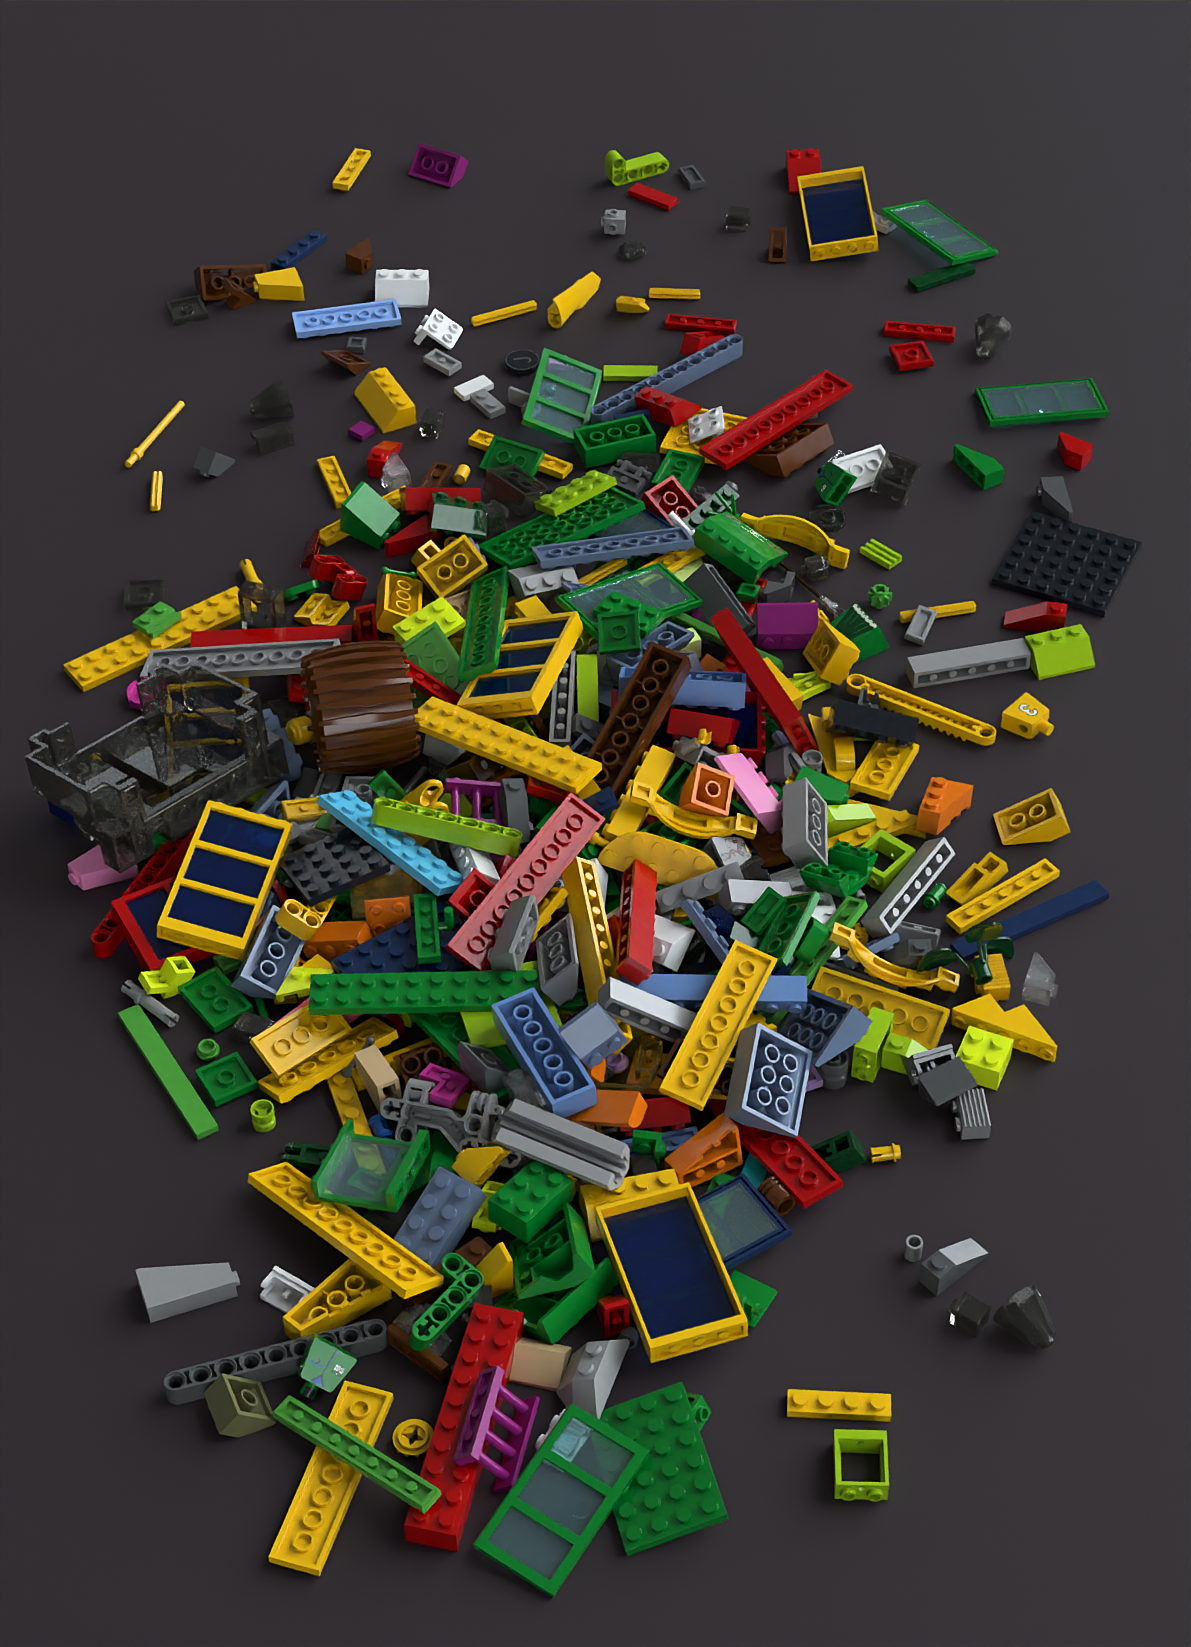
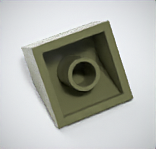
(238, 1405)

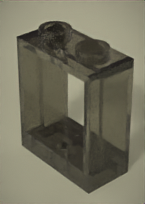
(269, 594)

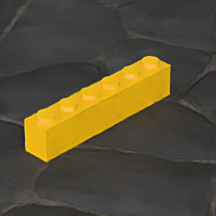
(653, 772)

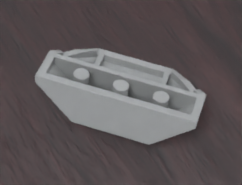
(592, 1375)

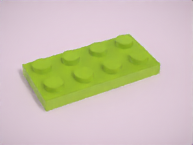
(575, 493)

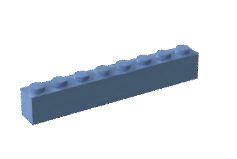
(690, 991)

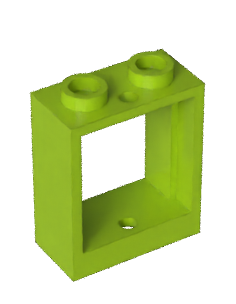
(894, 849)
(868, 1051)
(860, 1442)

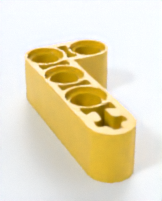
(301, 919)

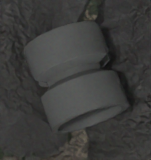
(835, 1071)

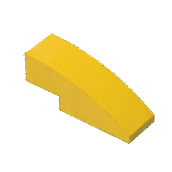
(978, 879)

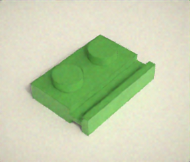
(156, 620)

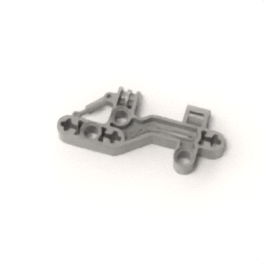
(460, 1130)

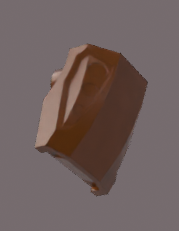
(416, 1060)

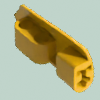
(572, 299)
(836, 749)

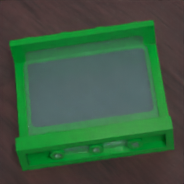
(369, 1169)

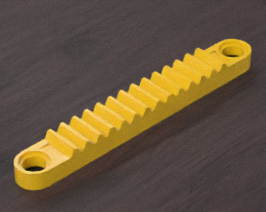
(926, 711)

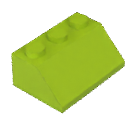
(1060, 652)

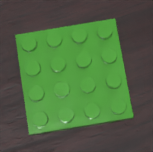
(436, 656)

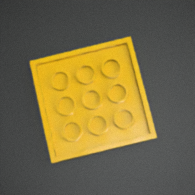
(679, 437)

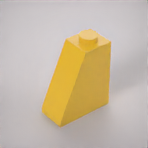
(279, 285)

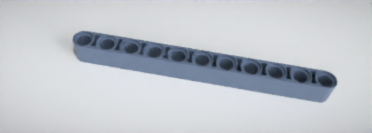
(671, 378)

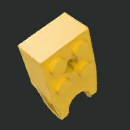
(422, 797)

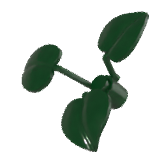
(979, 966)

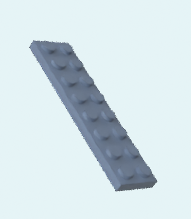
(612, 547)

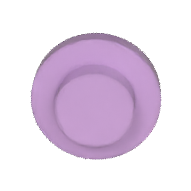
(617, 1062)

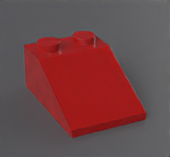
(800, 164)
(669, 497)
(470, 894)

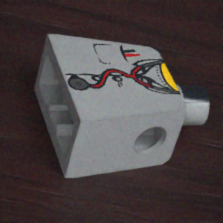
(728, 850)

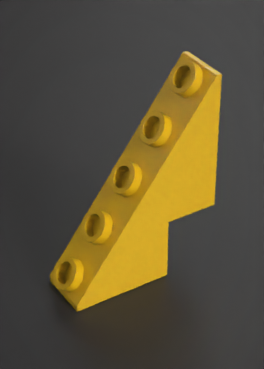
(1014, 1024)

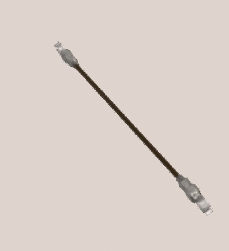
(830, 606)

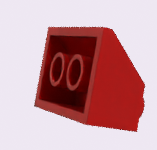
(665, 407)
(689, 723)
(662, 1113)

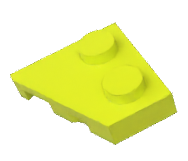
(809, 684)
(299, 982)

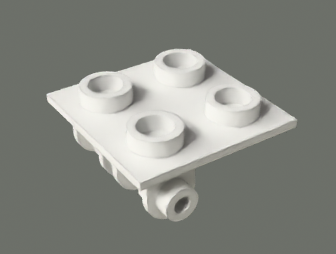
(706, 425)

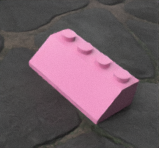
(753, 789)

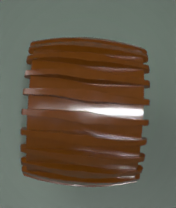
(360, 707)

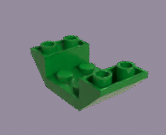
(846, 870)

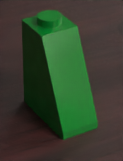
(830, 789)

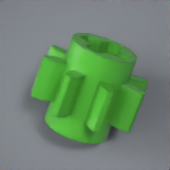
(879, 596)

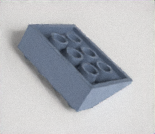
(825, 1027)
(768, 1081)

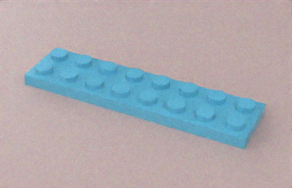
(392, 843)

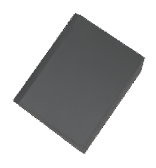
(482, 1066)
(945, 1082)

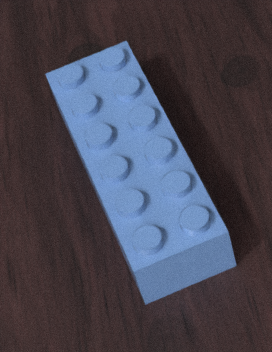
(703, 689)
(544, 1053)

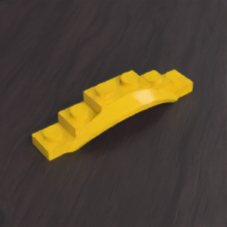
(801, 533)
(688, 822)
(890, 972)

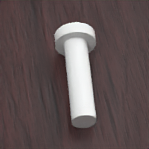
(679, 523)

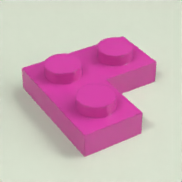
(449, 1084)

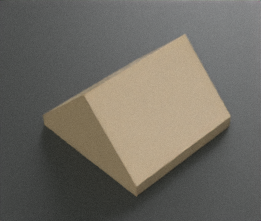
(539, 1364)

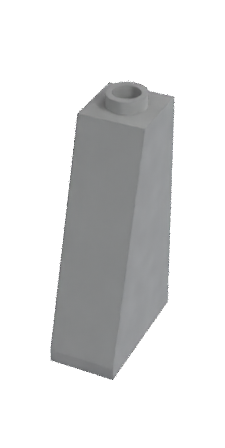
(185, 1287)

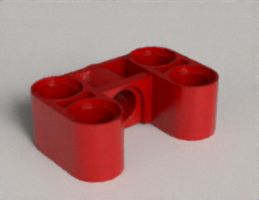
(346, 581)

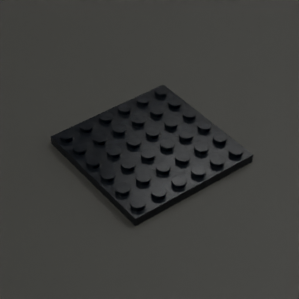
(1067, 563)

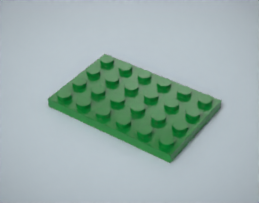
(676, 1483)

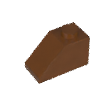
(360, 257)

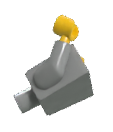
(693, 751)

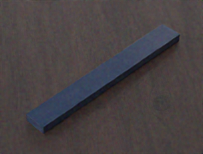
(1040, 916)

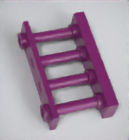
(477, 789)
(476, 1429)

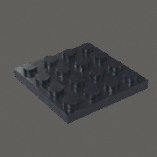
(332, 866)

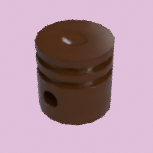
(777, 1195)

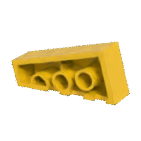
(336, 1301)

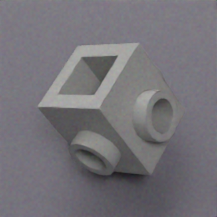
(614, 221)

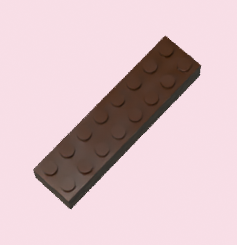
(638, 715)

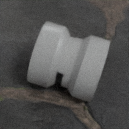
(813, 760)

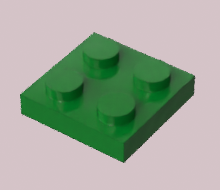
(619, 632)
(226, 1079)

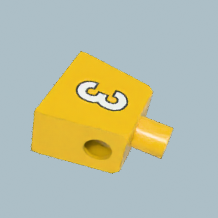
(1027, 717)

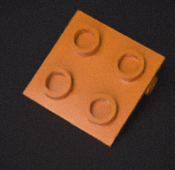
(386, 913)

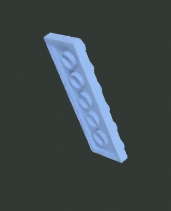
(346, 318)

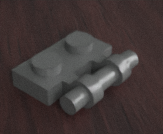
(626, 481)

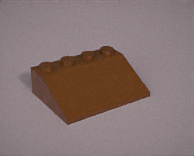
(792, 449)

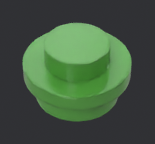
(207, 1049)

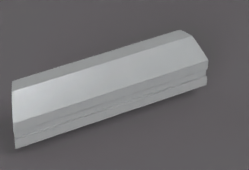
(562, 1144)

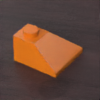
(707, 791)

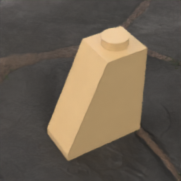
(377, 1076)

